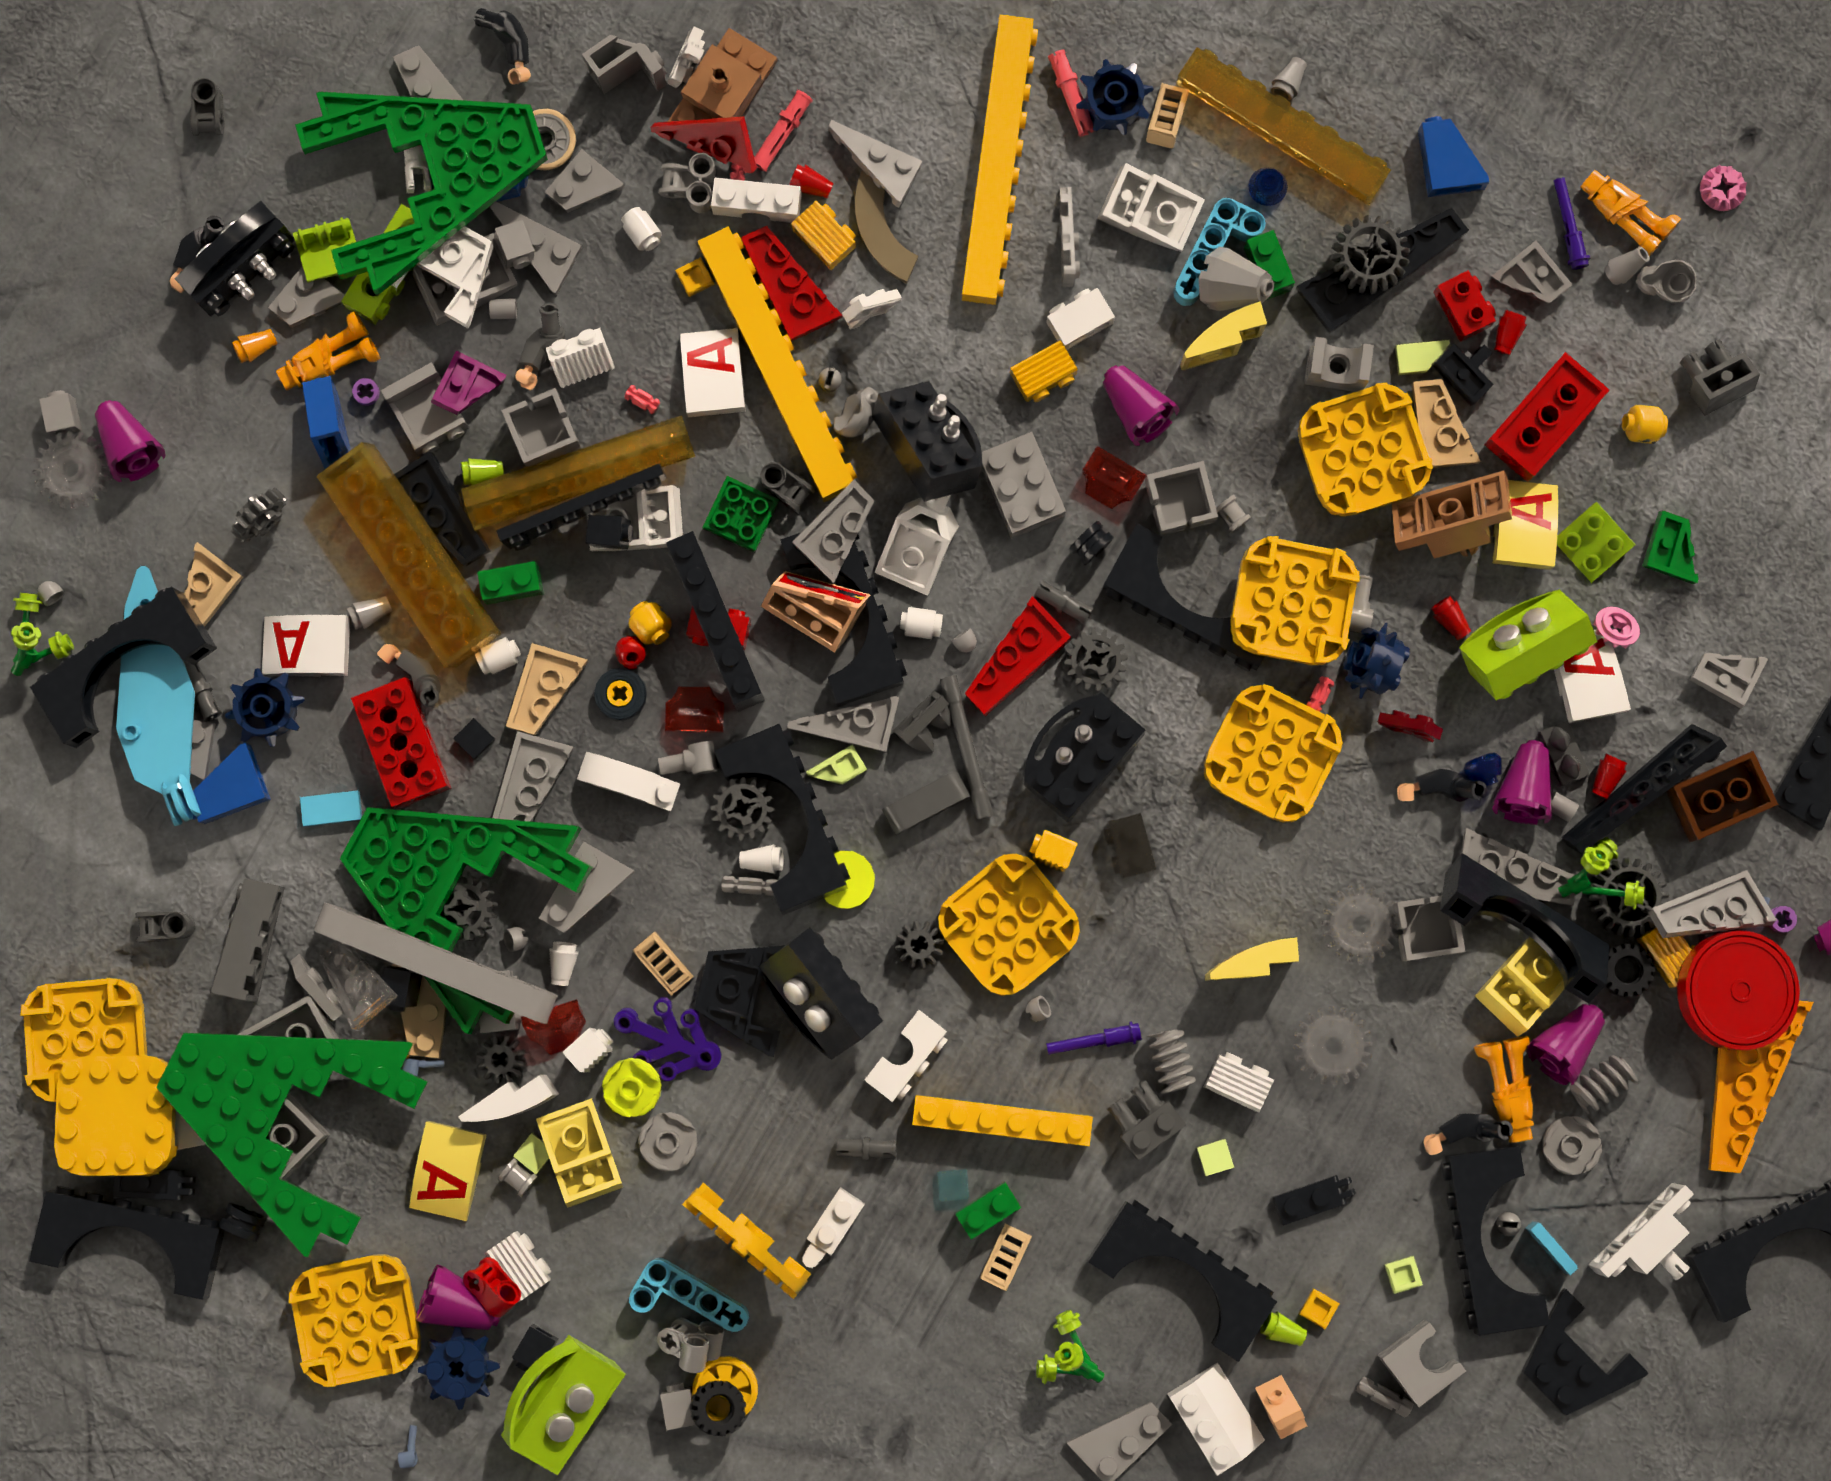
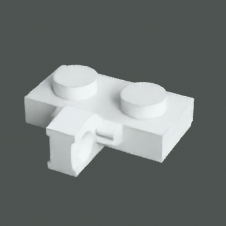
(690, 53)
(865, 307)

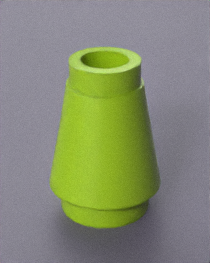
(480, 470)
(1282, 1329)

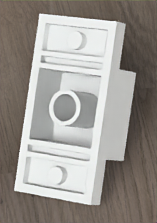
(1649, 1238)

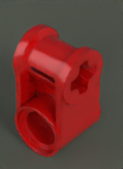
(494, 1289)

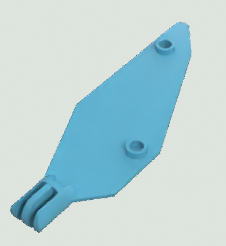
(157, 714)

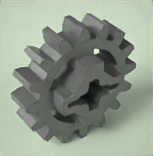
(259, 515)
(1101, 672)
(747, 822)
(469, 919)

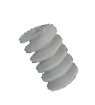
(1172, 1060)
(1603, 1082)

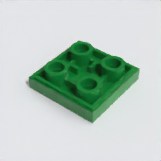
(741, 514)

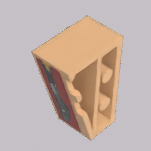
(815, 607)

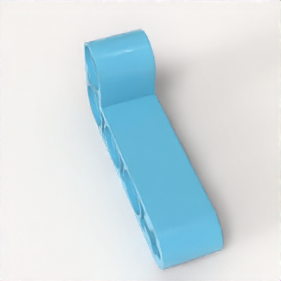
(1222, 229)
(692, 1300)

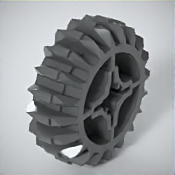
(1359, 251)
(1613, 918)

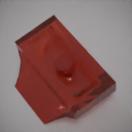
(1111, 479)
(694, 711)
(560, 1031)

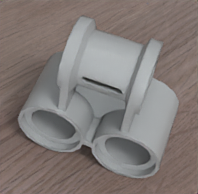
(688, 182)
(692, 1343)

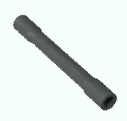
(978, 792)

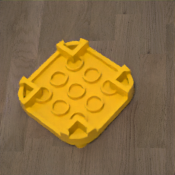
(1364, 450)
(1294, 601)
(1272, 753)
(1008, 924)
(77, 1022)
(113, 1117)
(746, 1240)
(355, 1320)

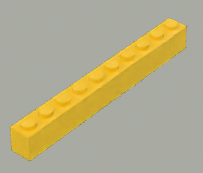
(997, 160)
(776, 364)

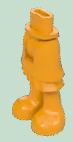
(1619, 202)
(317, 358)
(1514, 1098)

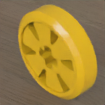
(731, 1370)

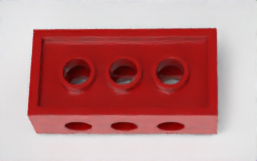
(1566, 416)
(382, 737)

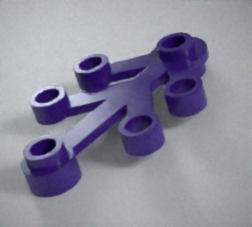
(672, 1039)

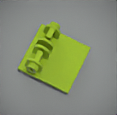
(316, 246)
(1594, 542)

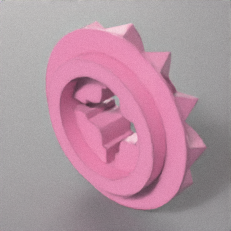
(1716, 198)
(1619, 619)

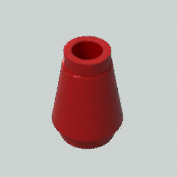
(811, 181)
(1509, 331)
(1451, 617)
(1608, 775)

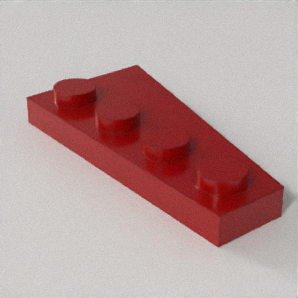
(791, 291)
(1025, 649)

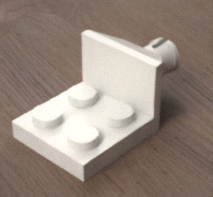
(918, 543)

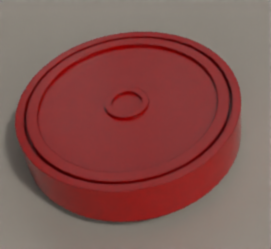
(1738, 990)

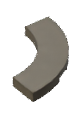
(876, 233)

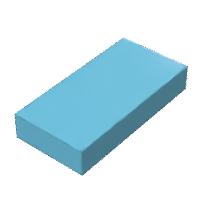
(331, 808)
(1551, 1247)

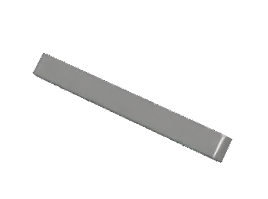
(435, 963)

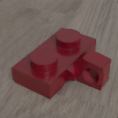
(1420, 727)

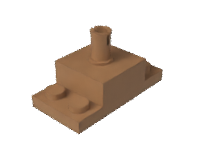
(725, 80)
(1453, 516)

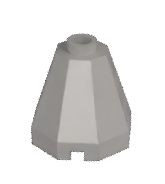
(1232, 281)

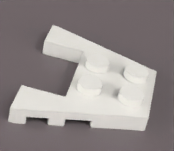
(462, 264)

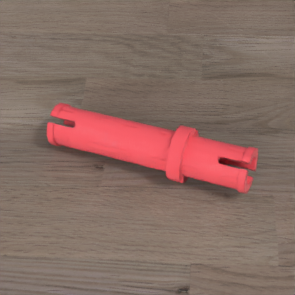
(1067, 82)
(782, 129)

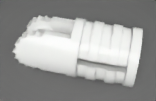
(416, 164)

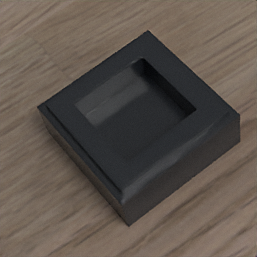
(474, 738)

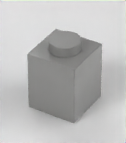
(514, 245)
(60, 413)
(676, 1406)

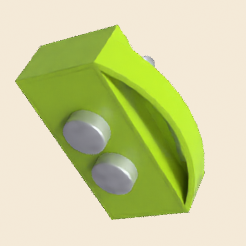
(1526, 642)
(560, 1402)

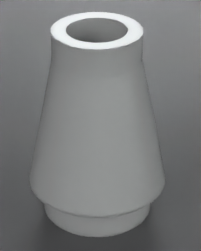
(1289, 79)
(1625, 266)
(367, 612)

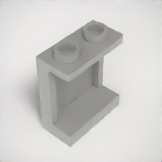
(420, 419)

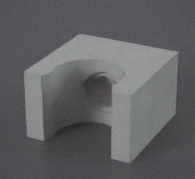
(1354, 361)
(1405, 1366)

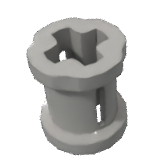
(1232, 513)
(517, 1177)

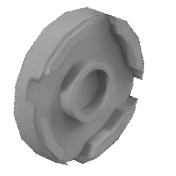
(668, 1141)
(1571, 1145)

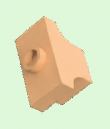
(1281, 1407)

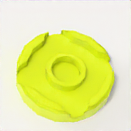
(860, 884)
(631, 1087)

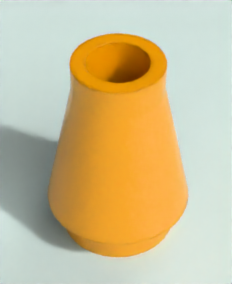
(253, 345)

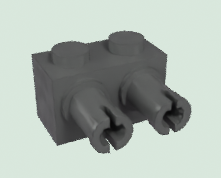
(1724, 382)
(1153, 1129)

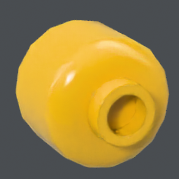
(1645, 424)
(649, 623)

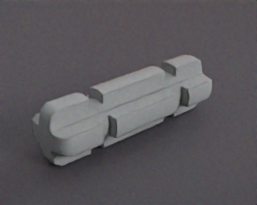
(747, 885)
(1384, 1396)

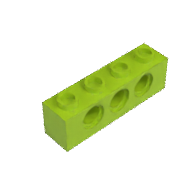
(358, 298)

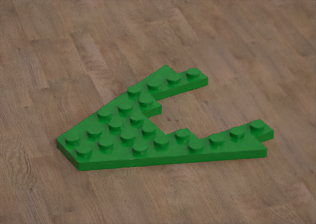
(472, 156)
(415, 859)
(235, 1089)

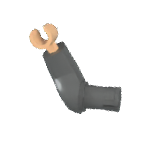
(535, 351)
(424, 680)

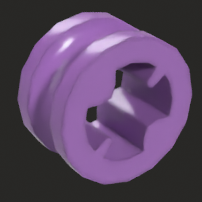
(366, 383)
(1790, 916)

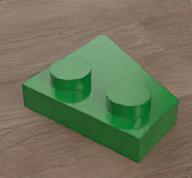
(1671, 548)

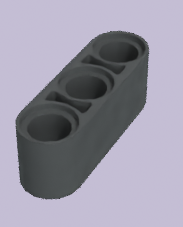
(926, 803)

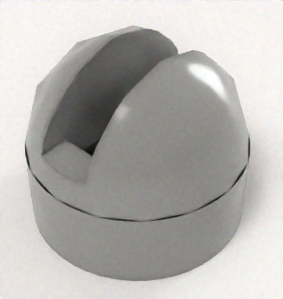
(836, 379)
(50, 592)
(965, 641)
(514, 939)
(1038, 1008)
(1508, 1217)

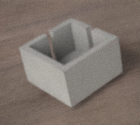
(541, 432)
(1181, 498)
(1426, 930)

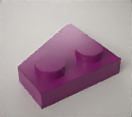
(465, 383)

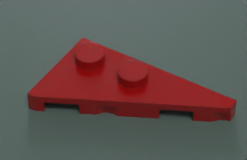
(718, 137)

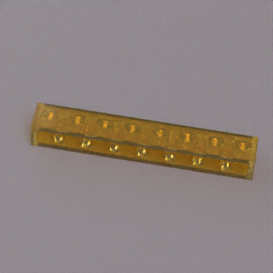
(1283, 125)
(576, 472)

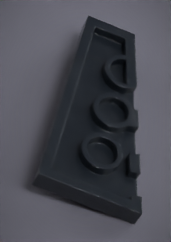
(442, 508)

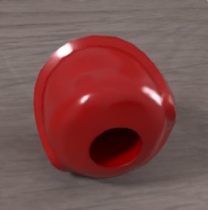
(630, 652)

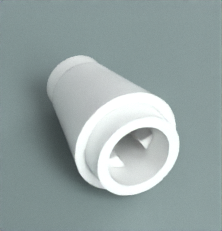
(762, 859)
(562, 961)

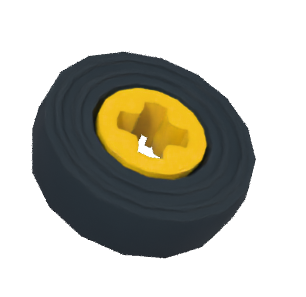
(635, 694)

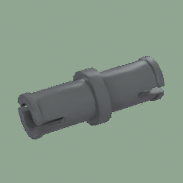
(1063, 602)
(203, 693)
(866, 1148)

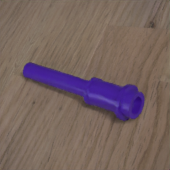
(1573, 239)
(1110, 1037)

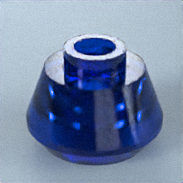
(1267, 186)
(1484, 768)

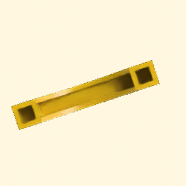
(1002, 1120)

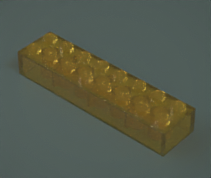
(408, 555)

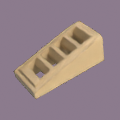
(1161, 132)
(648, 943)
(993, 1279)

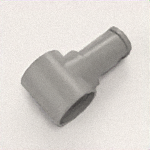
(1361, 612)
(698, 759)

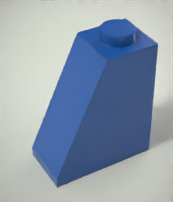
(1448, 159)
(325, 420)
(231, 786)

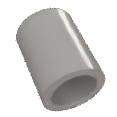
(503, 309)
(1563, 807)

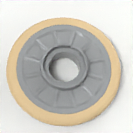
(562, 137)

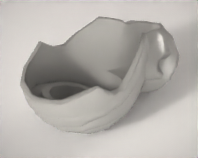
(1670, 281)
(856, 413)

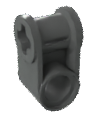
(206, 114)
(787, 486)
(158, 926)

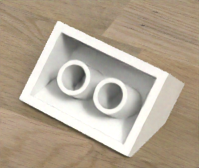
(1216, 1418)

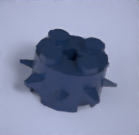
(1119, 81)
(1376, 661)
(251, 698)
(441, 1368)

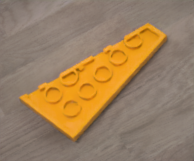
(1743, 1092)

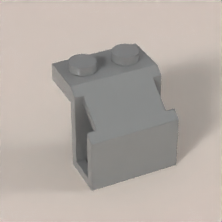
(616, 60)

